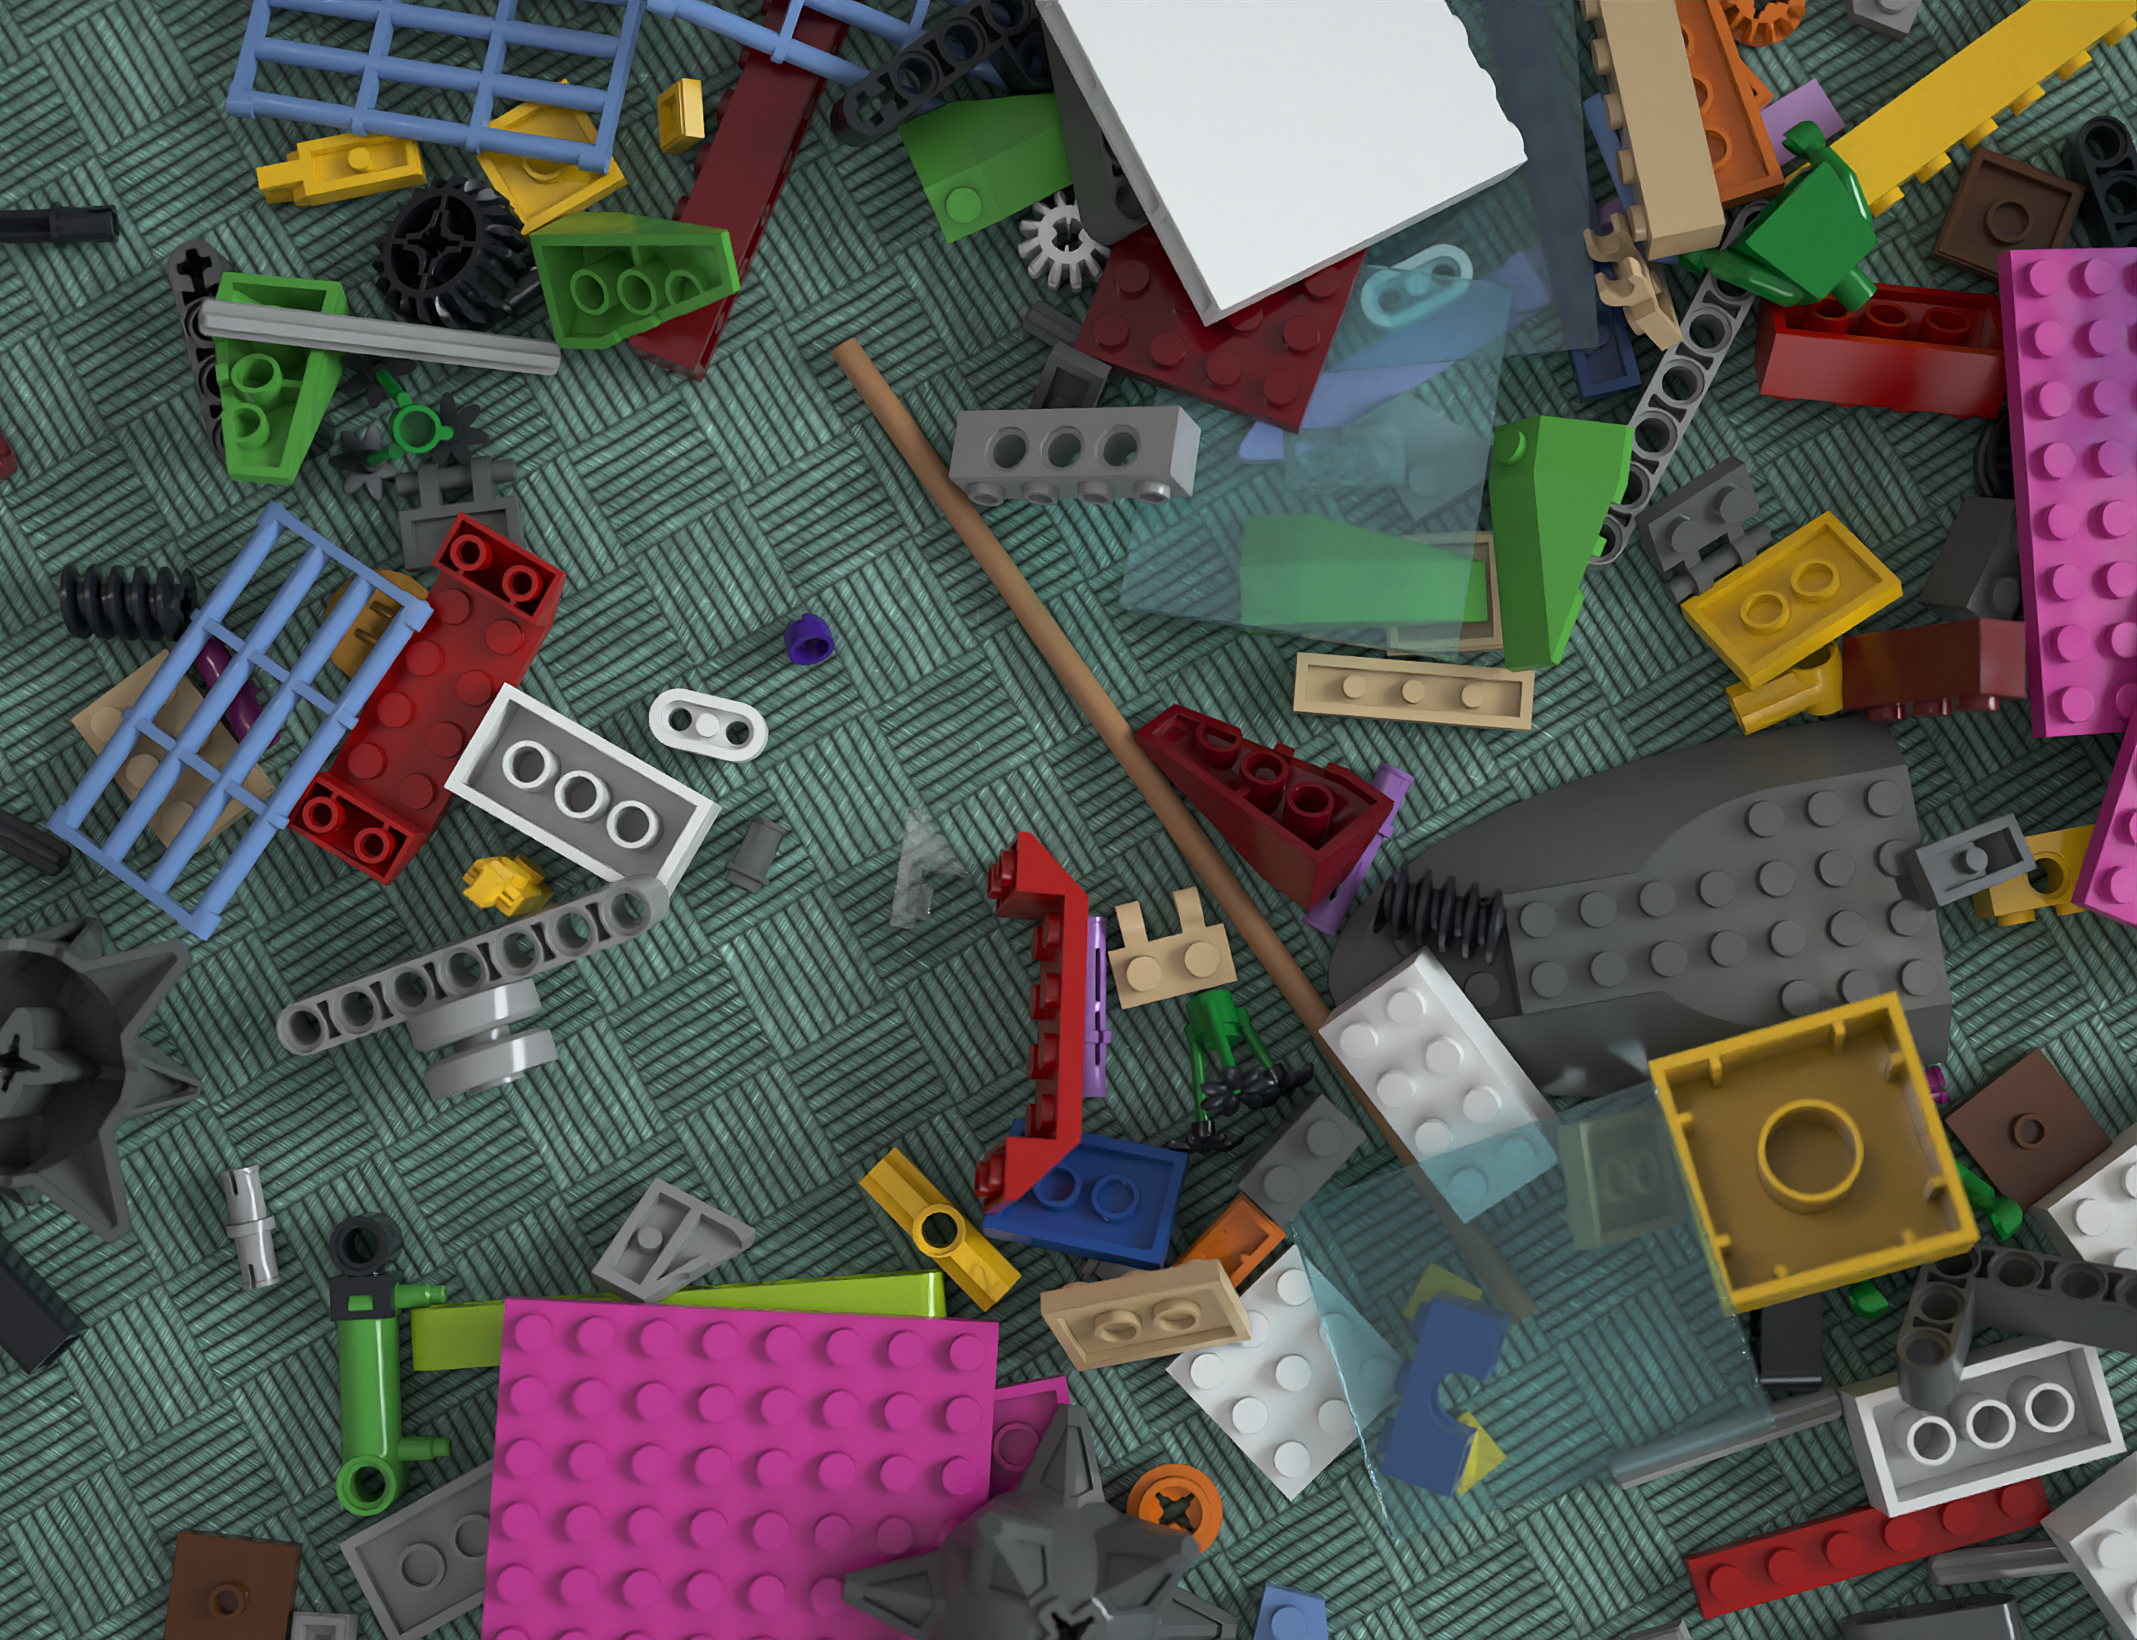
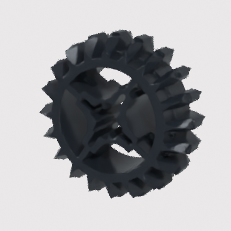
(450, 253)

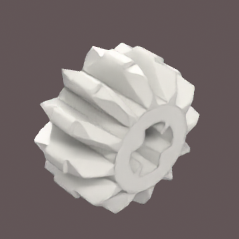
(1043, 245)

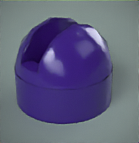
(811, 651)

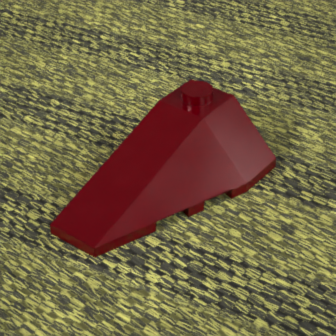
(1281, 814)

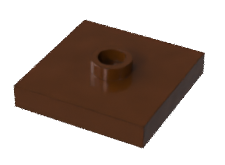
(2002, 209)
(2025, 1129)
(232, 1587)

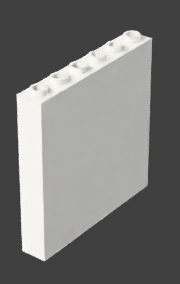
(1284, 127)

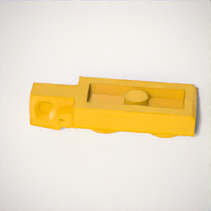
(342, 169)
(508, 884)

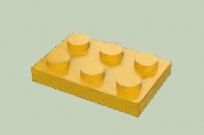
(1791, 600)

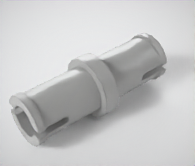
(250, 1226)

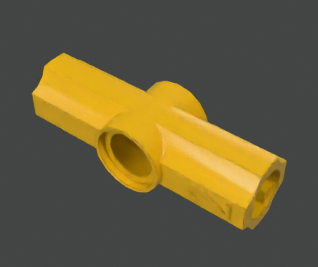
(967, 1259)

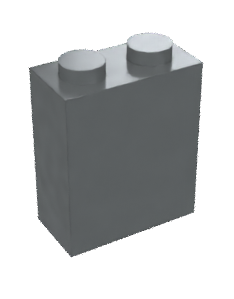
(1298, 1157)

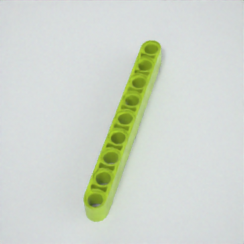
(472, 1331)

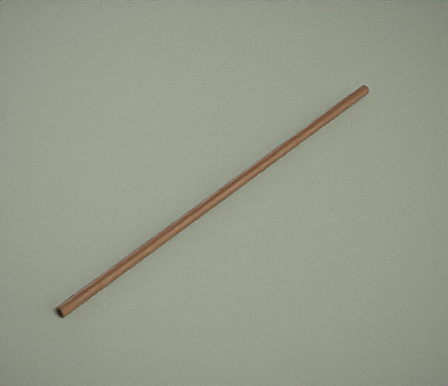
(1102, 714)

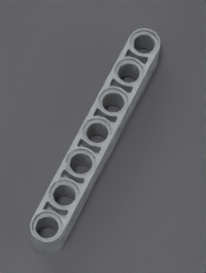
(1668, 416)
(449, 980)

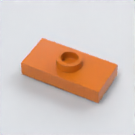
(1237, 1237)

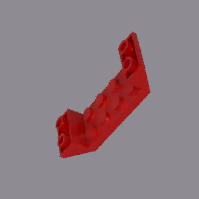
(391, 773)
(1036, 887)

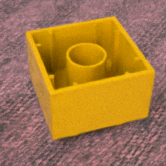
(1815, 1153)

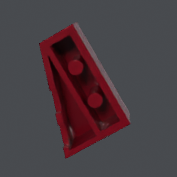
(1934, 669)

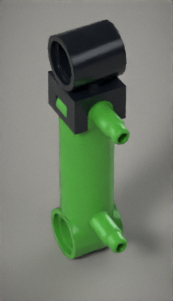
(367, 1311)

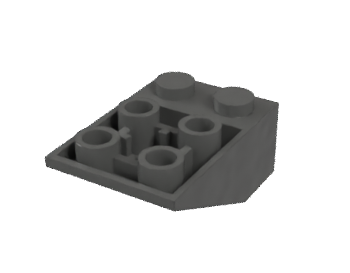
(1978, 565)

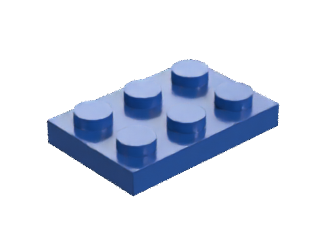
(1099, 1203)

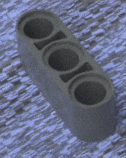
(1962, 1618)

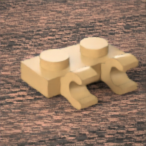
(1639, 284)
(1173, 963)

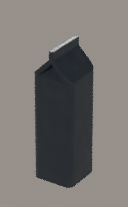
(33, 1317)

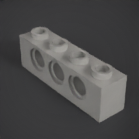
(994, 439)

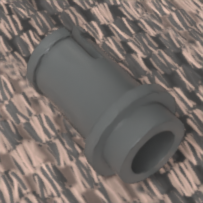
(755, 855)

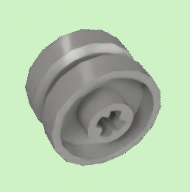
(482, 1039)

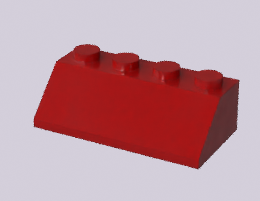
(1894, 352)

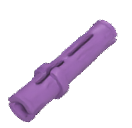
(1328, 914)
(1095, 1011)

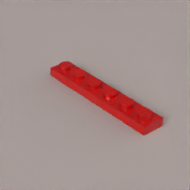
(1853, 1545)

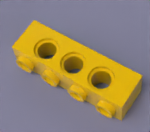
(2062, 857)

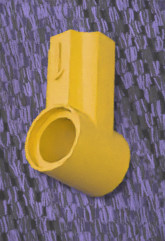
(1807, 686)

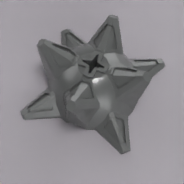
(79, 1066)
(1044, 1553)

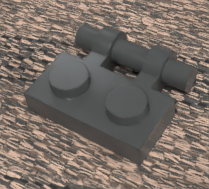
(1694, 517)
(427, 526)

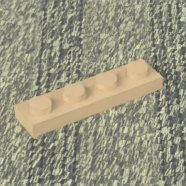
(1413, 692)

